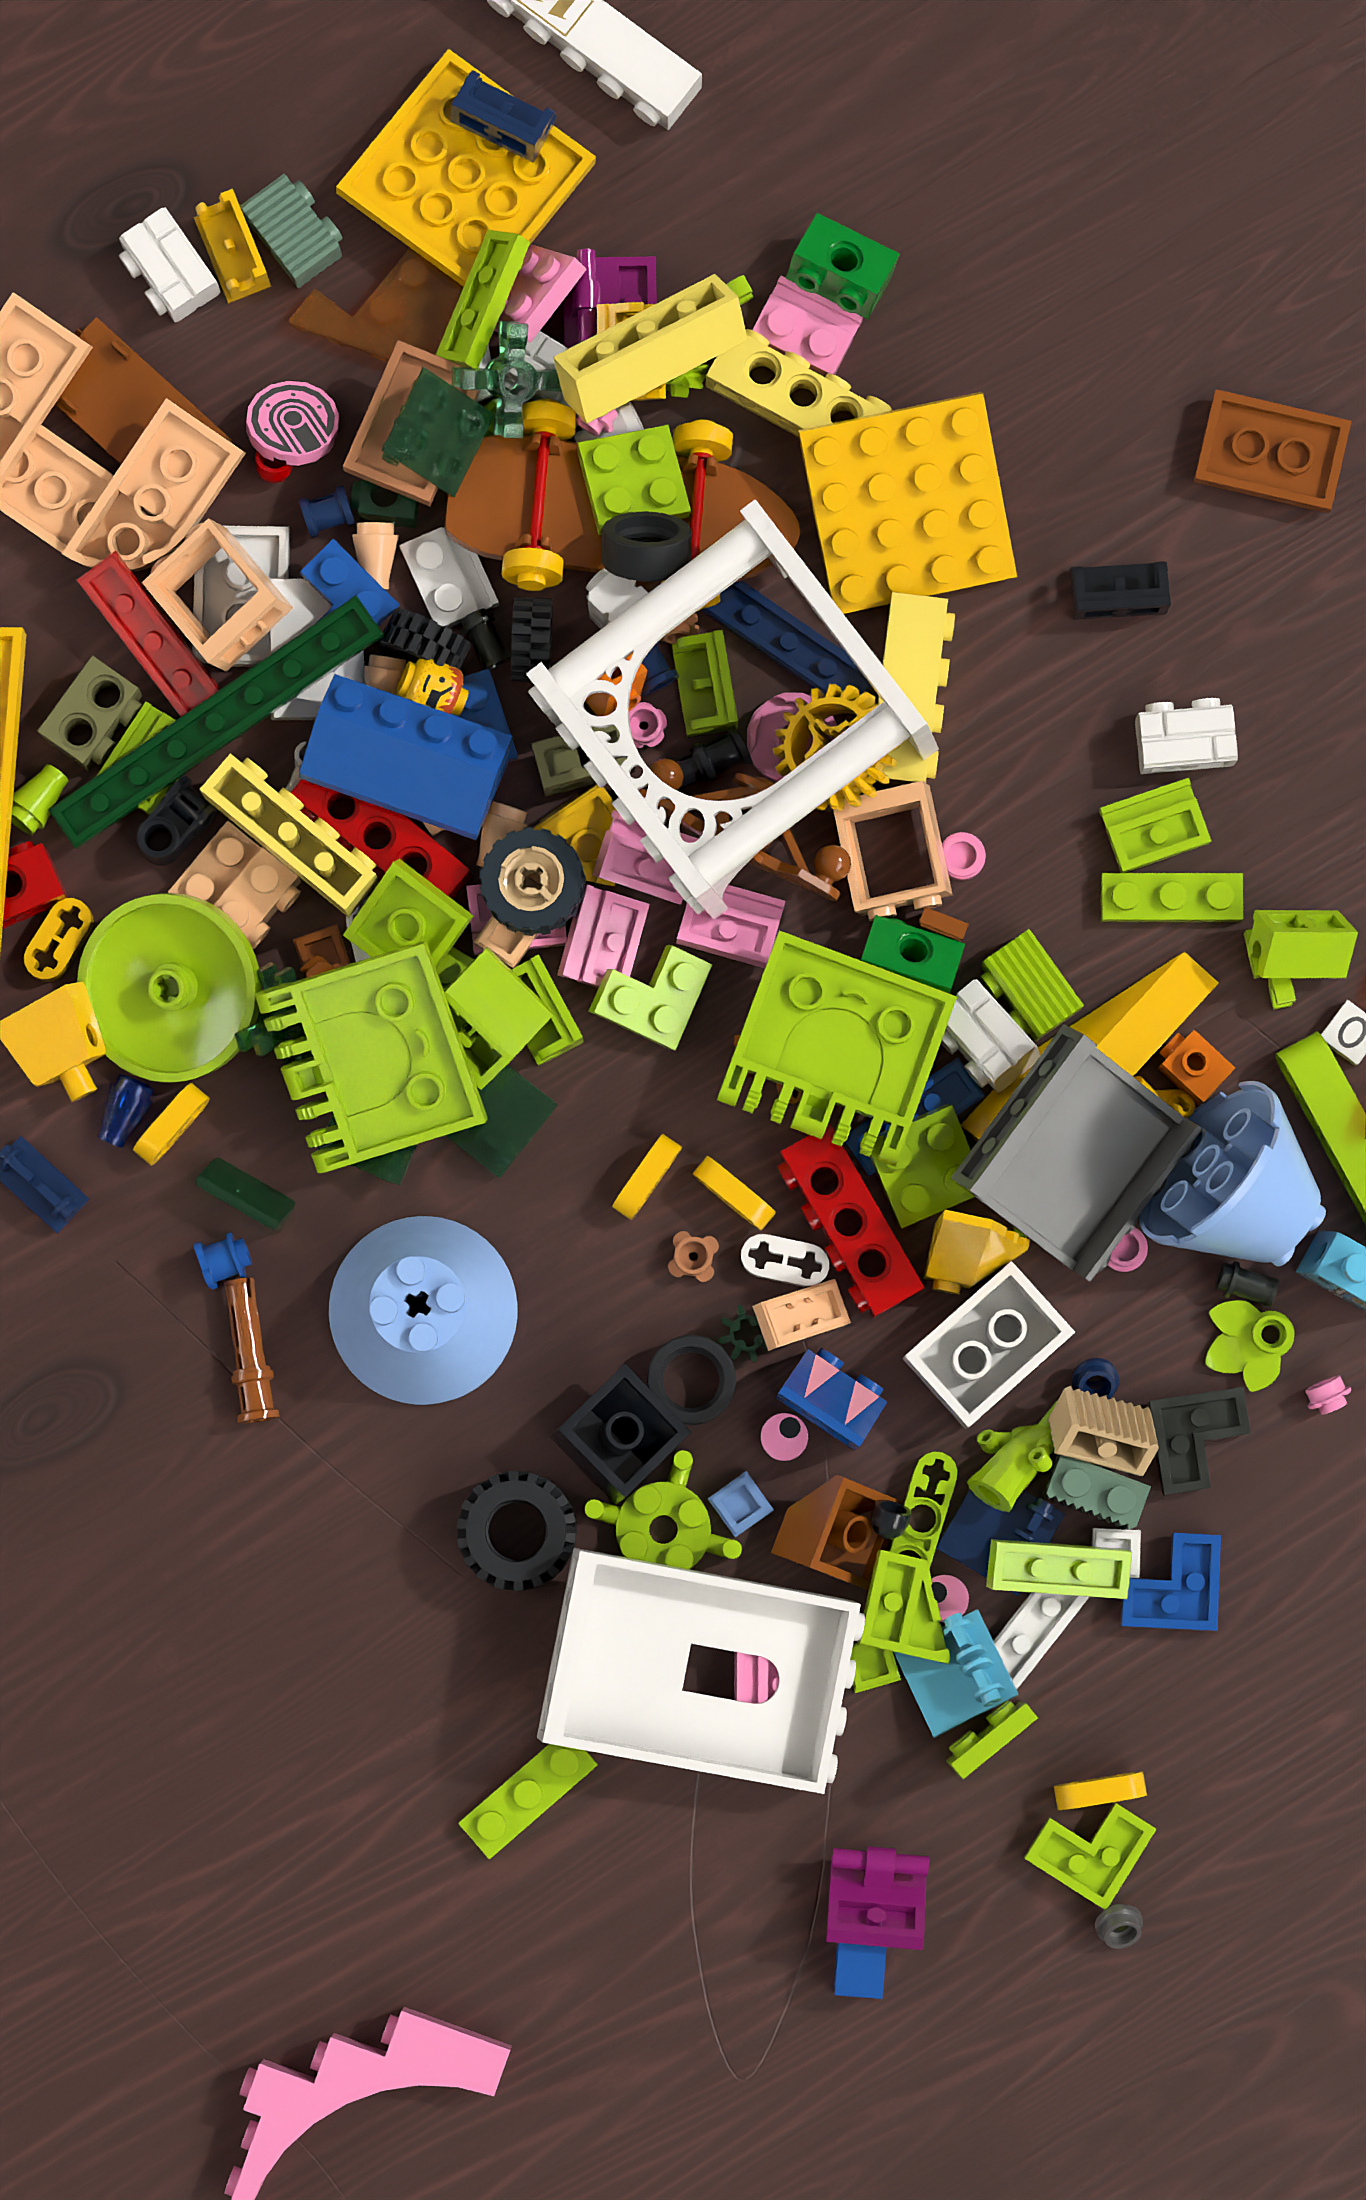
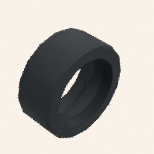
(645, 545)
(718, 1356)

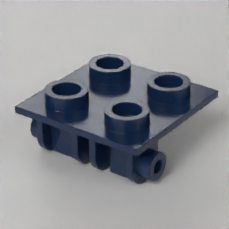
(977, 1523)

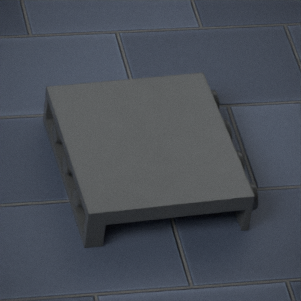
(1076, 1153)

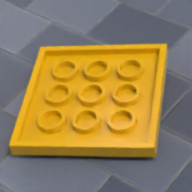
(448, 186)
(908, 502)

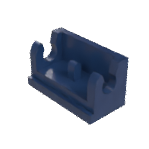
(501, 117)

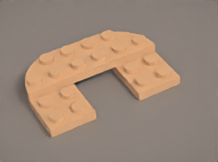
(71, 498)

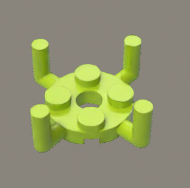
(671, 1500)

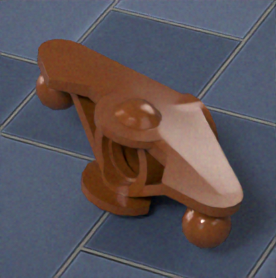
(830, 862)

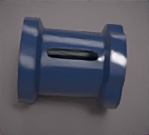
(327, 511)
(659, 673)

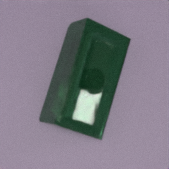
(246, 1194)

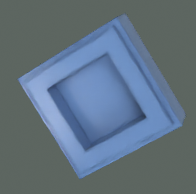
(740, 1504)

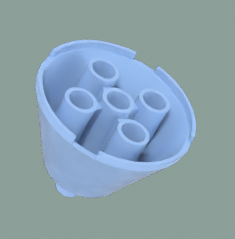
(1241, 1184)
(433, 1354)

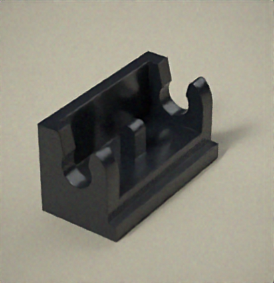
(1120, 590)

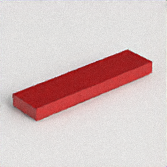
(148, 634)

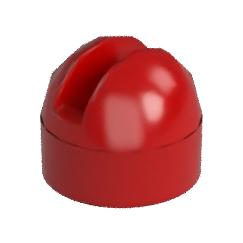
(274, 472)

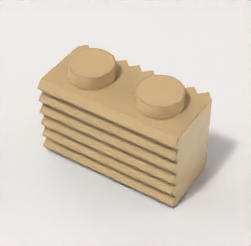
(1103, 1431)

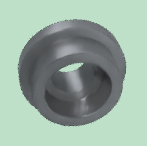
(1119, 1925)

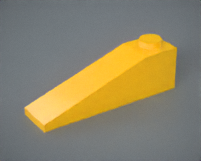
(969, 1250)

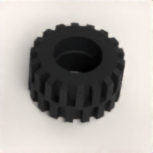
(474, 1531)

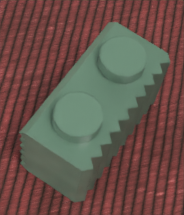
(292, 230)
(1096, 1491)

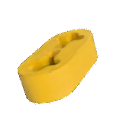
(49, 933)
(171, 1124)
(647, 1176)
(733, 1193)
(1100, 1790)

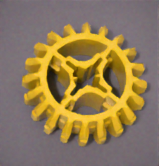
(811, 720)

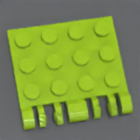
(842, 1040)
(378, 1052)

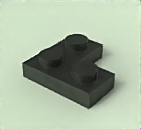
(1183, 1427)

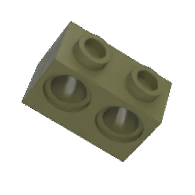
(80, 707)
(562, 768)

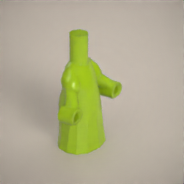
(1014, 1465)

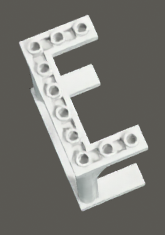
(712, 861)

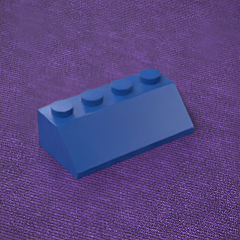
(405, 756)

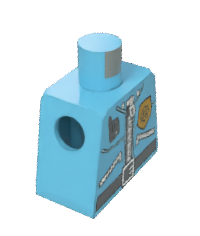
(1339, 1268)

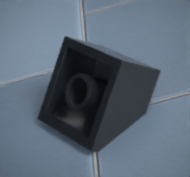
(620, 1434)

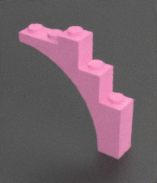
(418, 2053)

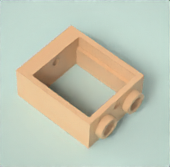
(246, 625)
(889, 802)

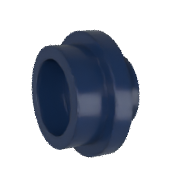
(1096, 1366)

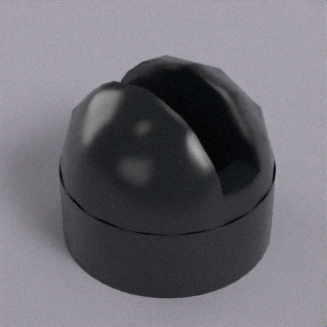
(890, 1518)

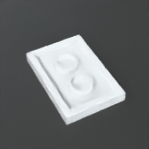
(224, 589)
(306, 611)

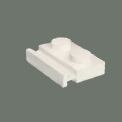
(448, 577)

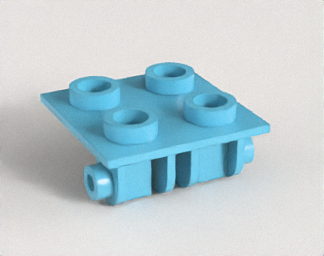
(968, 1684)

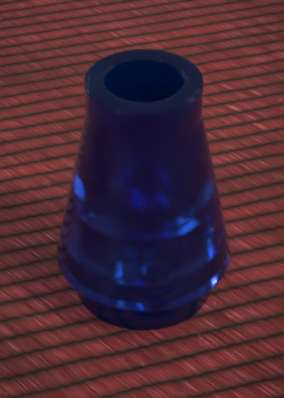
(124, 1109)

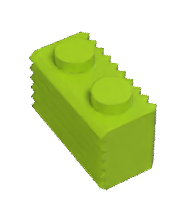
(1030, 986)

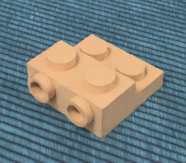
(240, 881)

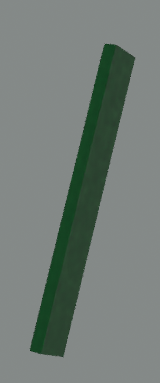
(216, 722)

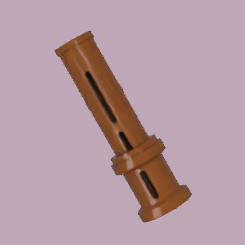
(252, 1373)

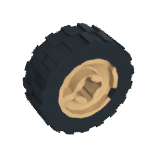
(528, 908)

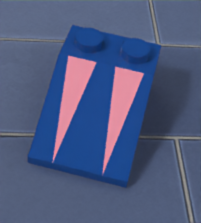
(832, 1398)

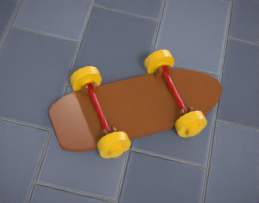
(533, 511)

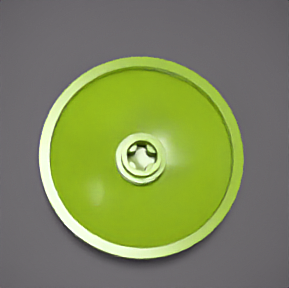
(170, 986)

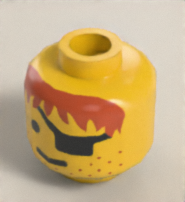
(433, 686)

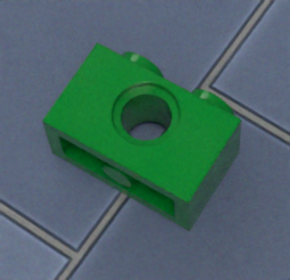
(834, 246)
(935, 954)

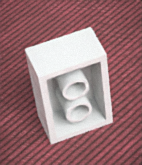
(988, 1345)

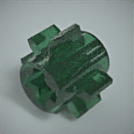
(740, 1345)

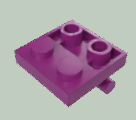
(605, 282)
(877, 1898)

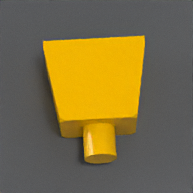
(56, 1039)

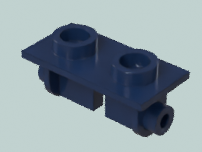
(40, 1184)

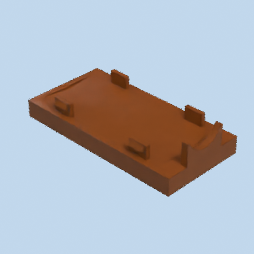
(118, 394)

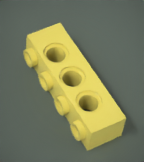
(772, 401)

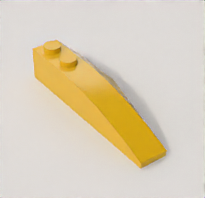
(1125, 1027)

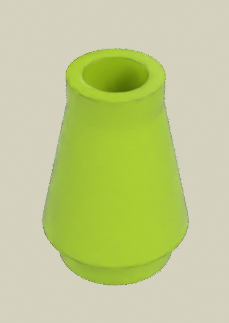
(35, 799)

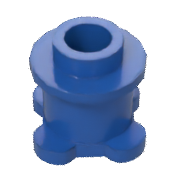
(223, 1259)

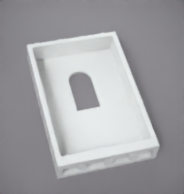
(626, 1660)

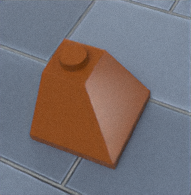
(834, 1531)

